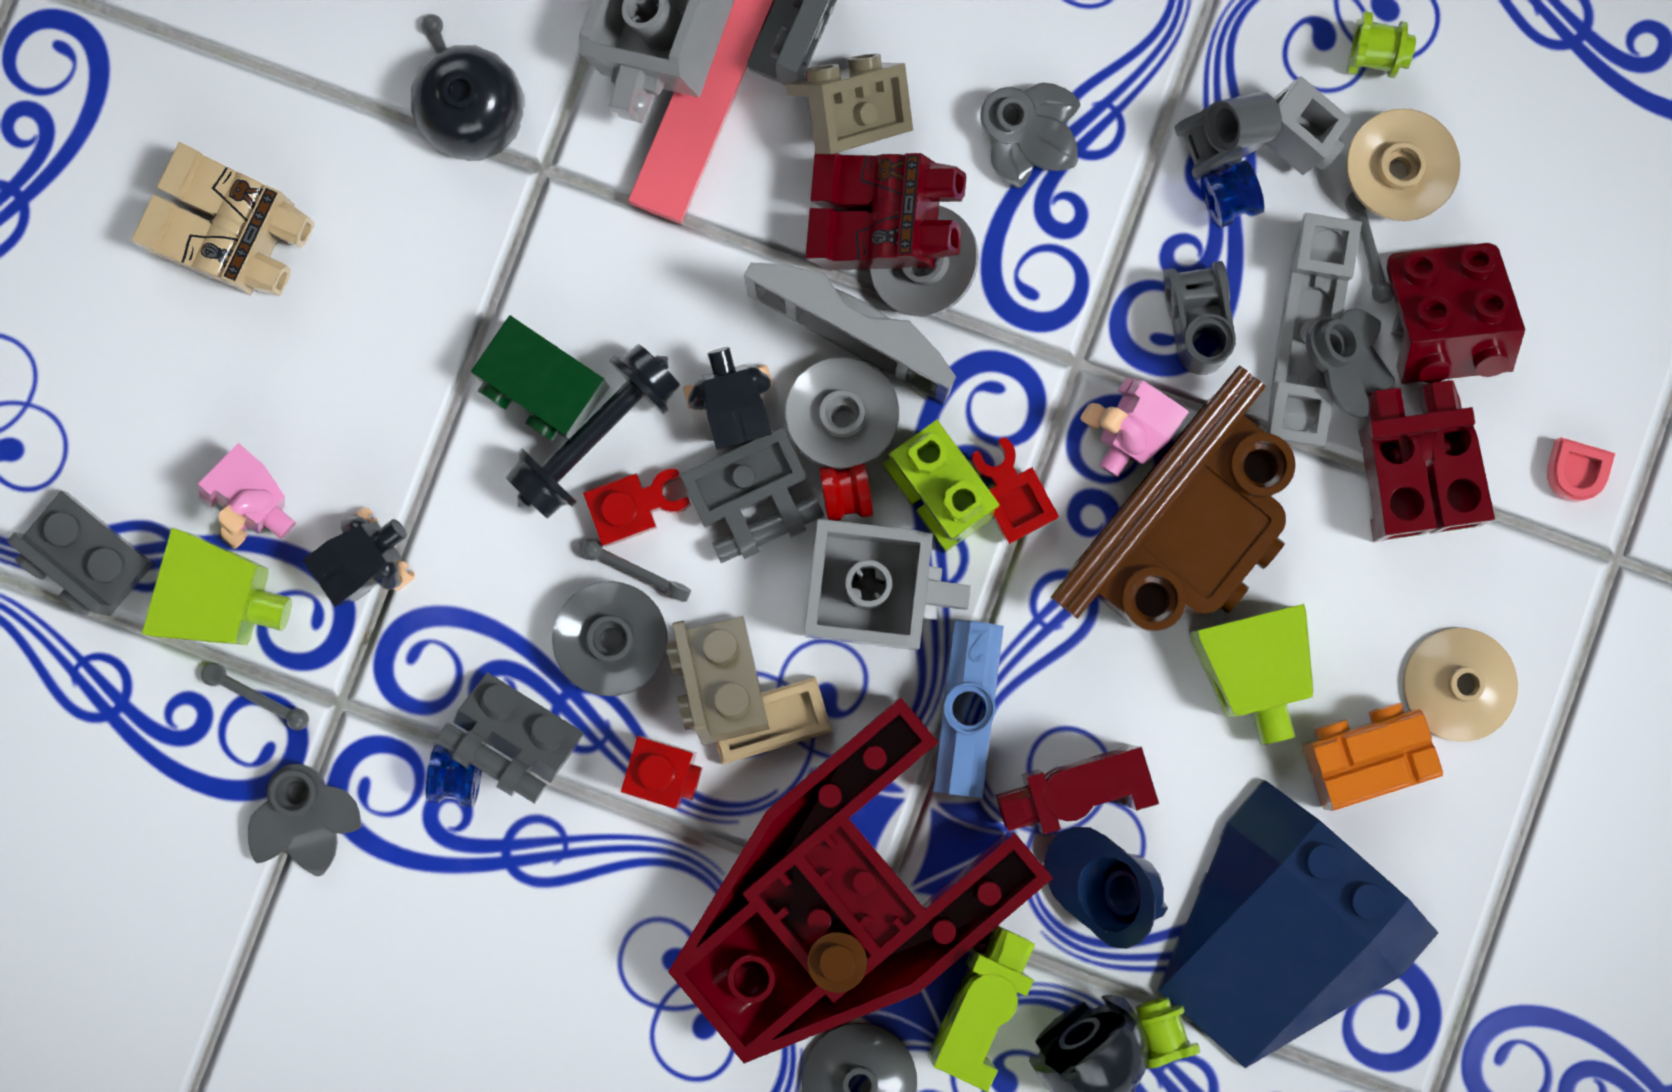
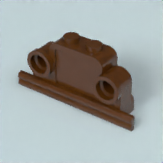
(1191, 521)

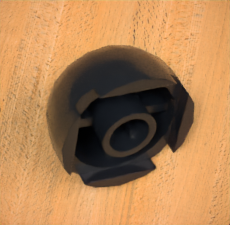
(467, 102)
(1093, 1049)

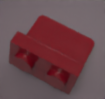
(1455, 313)

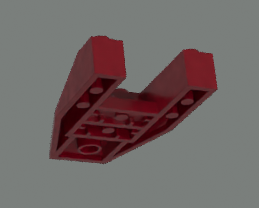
(819, 875)

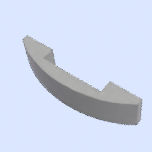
(1315, 290)

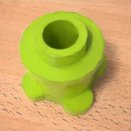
(1381, 46)
(1165, 1032)

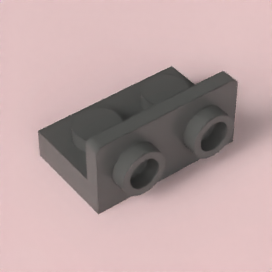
(790, 39)
(81, 556)

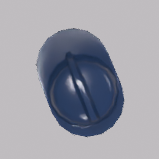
(1105, 886)

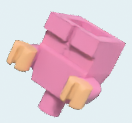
(1137, 426)
(247, 495)

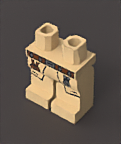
(242, 229)

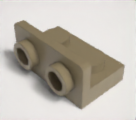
(855, 102)
(719, 680)

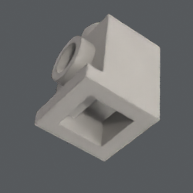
(1308, 127)

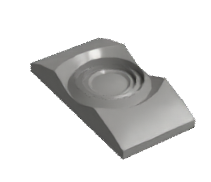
(852, 325)

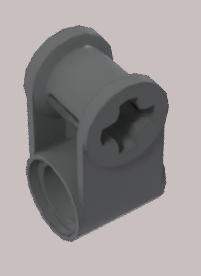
(1229, 131)
(1200, 304)

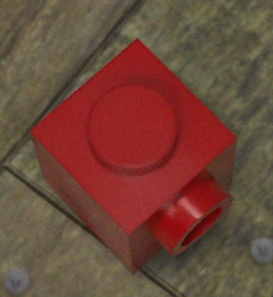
(661, 773)

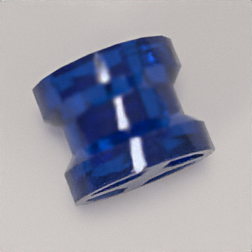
(1232, 194)
(451, 779)

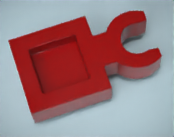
(1021, 496)
(626, 508)

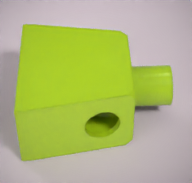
(211, 594)
(1259, 667)

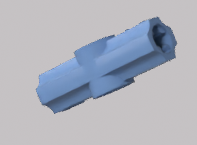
(972, 669)

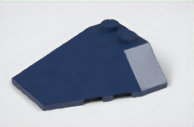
(1286, 931)

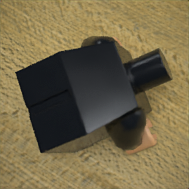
(731, 399)
(360, 559)

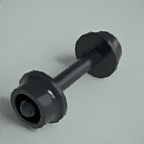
(645, 378)

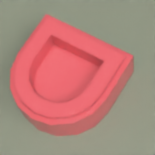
(1578, 470)

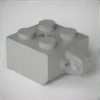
(652, 47)
(899, 562)

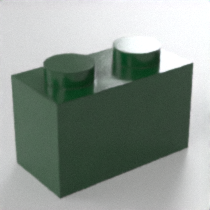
(539, 379)

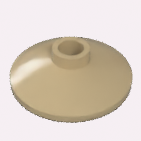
(1421, 146)
(1433, 677)

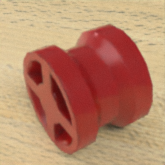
(846, 492)

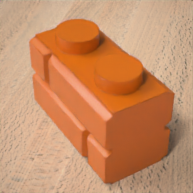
(1371, 758)

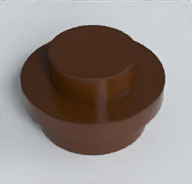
(837, 962)

